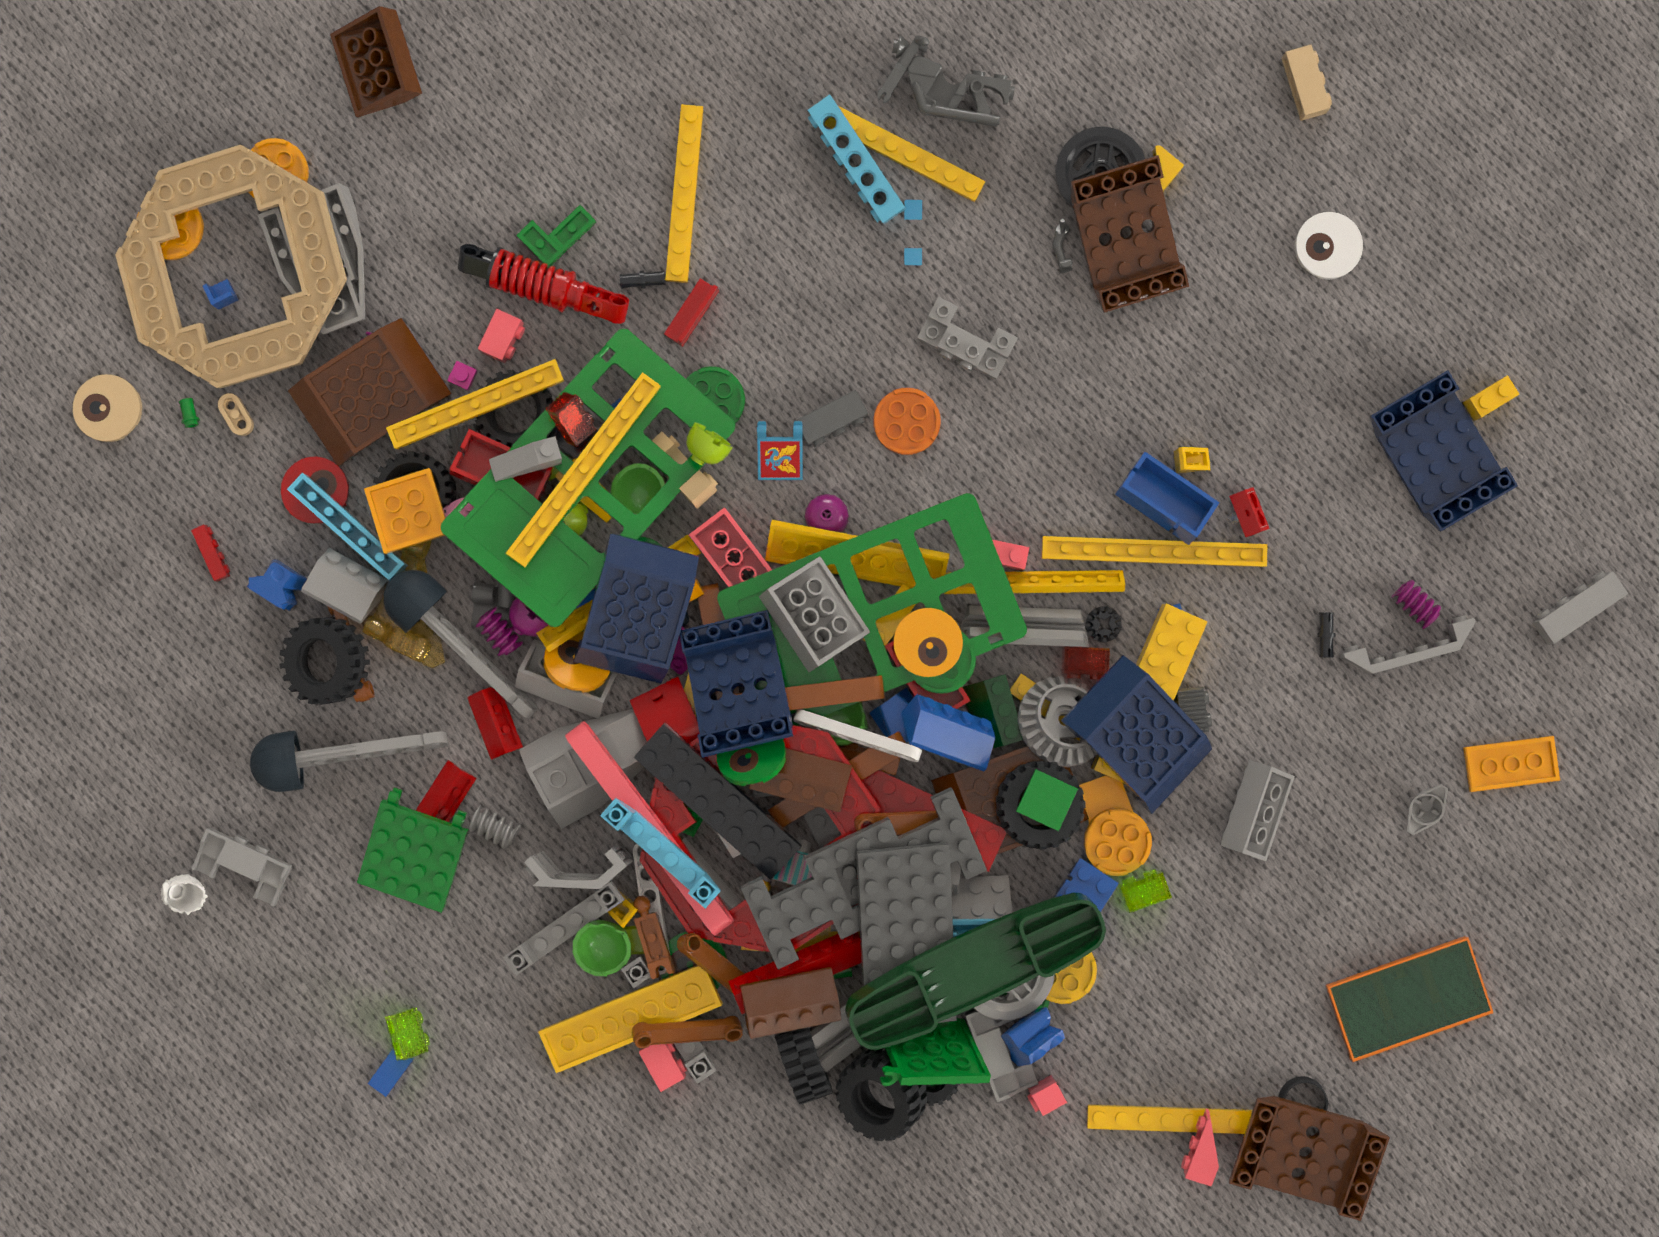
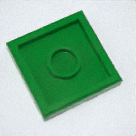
(1046, 800)

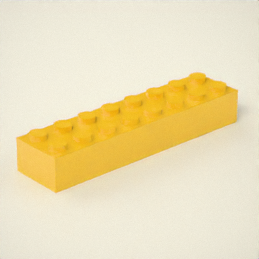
(1165, 656)

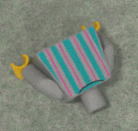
(793, 871)

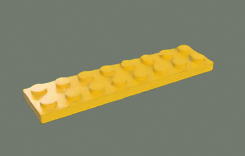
(878, 564)
(611, 1023)

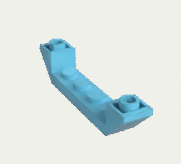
(663, 850)

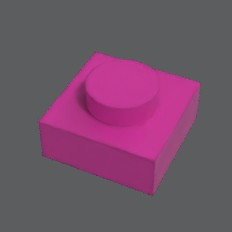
(462, 375)

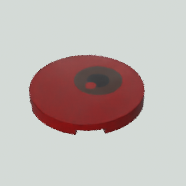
(325, 474)

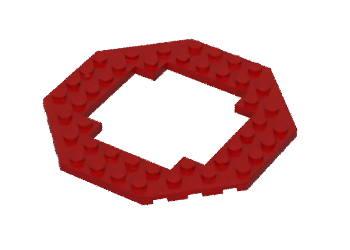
(677, 818)

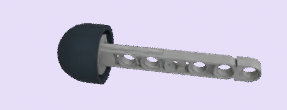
(412, 598)
(279, 761)

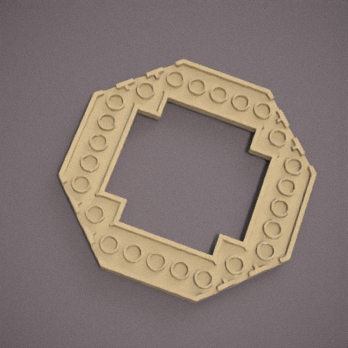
(310, 241)

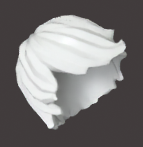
(185, 900)

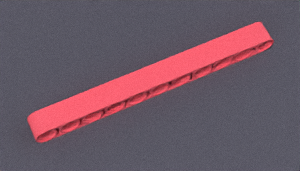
(619, 786)

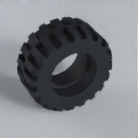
(1013, 822)
(865, 1111)

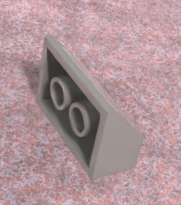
(345, 585)

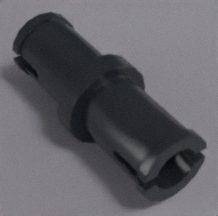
(642, 279)
(1326, 634)

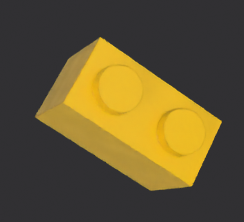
(1491, 398)

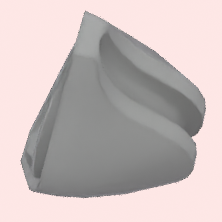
(1426, 809)

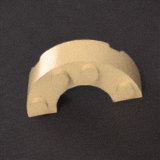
(700, 485)

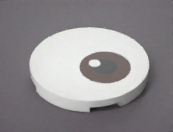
(1328, 245)

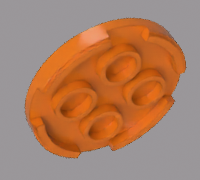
(907, 421)

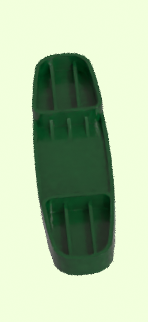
(974, 969)

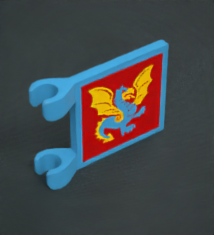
(780, 456)

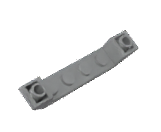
(1458, 633)
(563, 928)
(694, 1053)

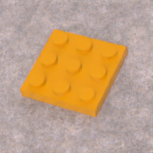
(406, 510)

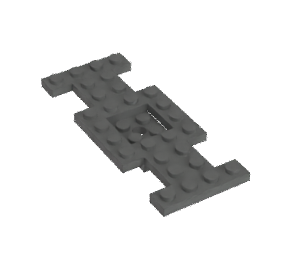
(835, 883)

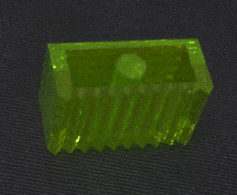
(1144, 891)
(407, 1033)

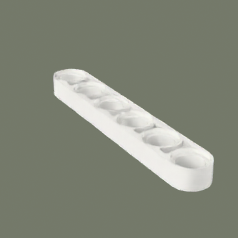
(858, 735)
(643, 886)

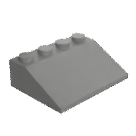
(814, 614)

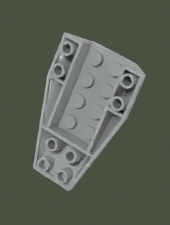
(562, 776)

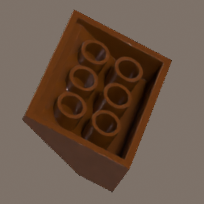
(375, 62)

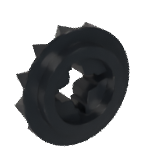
(1103, 613)

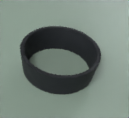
(1298, 1080)

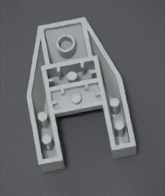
(350, 304)

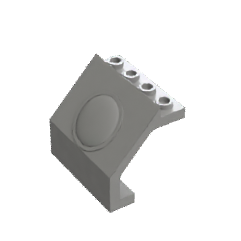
(551, 876)

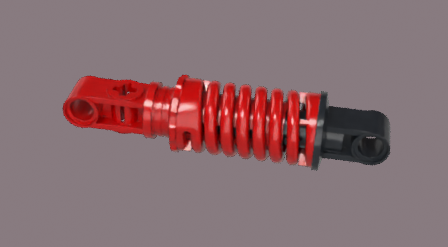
(542, 284)

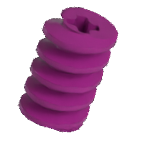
(1418, 603)
(498, 632)

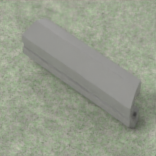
(1043, 625)
(834, 1041)

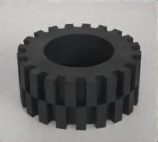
(488, 423)
(416, 462)
(803, 1065)

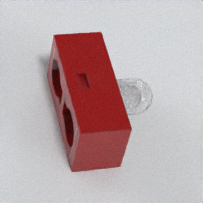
(1247, 512)

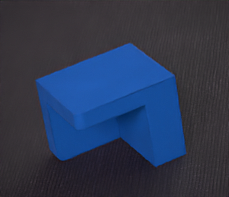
(220, 294)

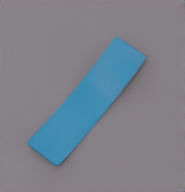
(913, 211)

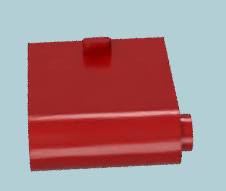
(666, 705)

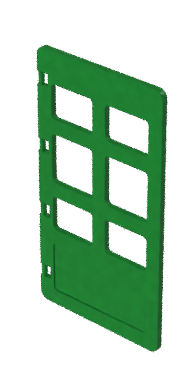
(566, 564)
(980, 568)

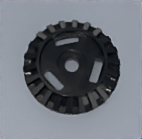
(1103, 146)

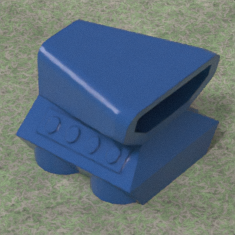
(278, 585)
(889, 714)
(1032, 1037)

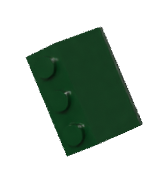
(994, 702)

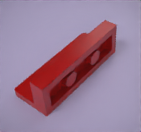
(691, 312)
(494, 722)
(446, 792)

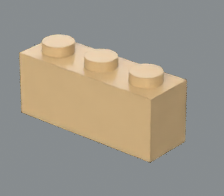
(1306, 82)

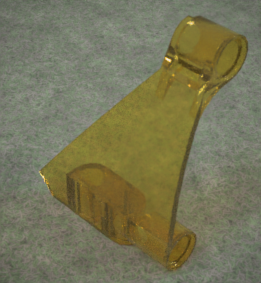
(420, 641)

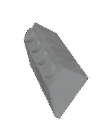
(534, 680)
(1257, 810)

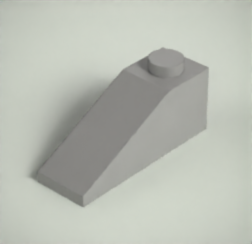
(526, 459)

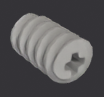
(493, 828)

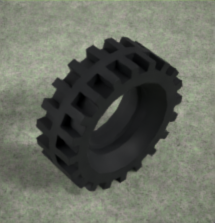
(349, 659)

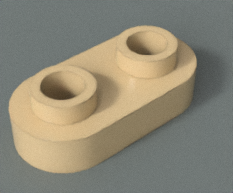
(236, 415)

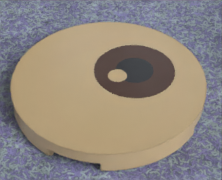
(107, 408)

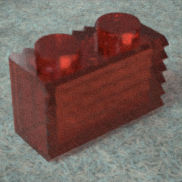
(571, 418)
(1085, 661)

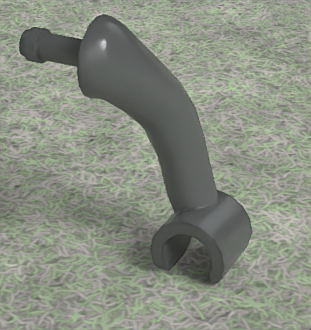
(1061, 232)

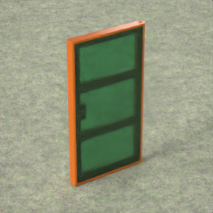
(1409, 998)

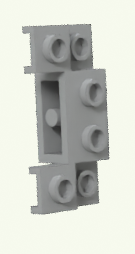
(962, 345)
(244, 859)
(1005, 1078)

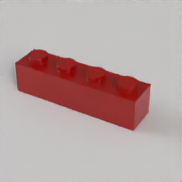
(210, 552)

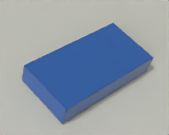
(389, 1073)

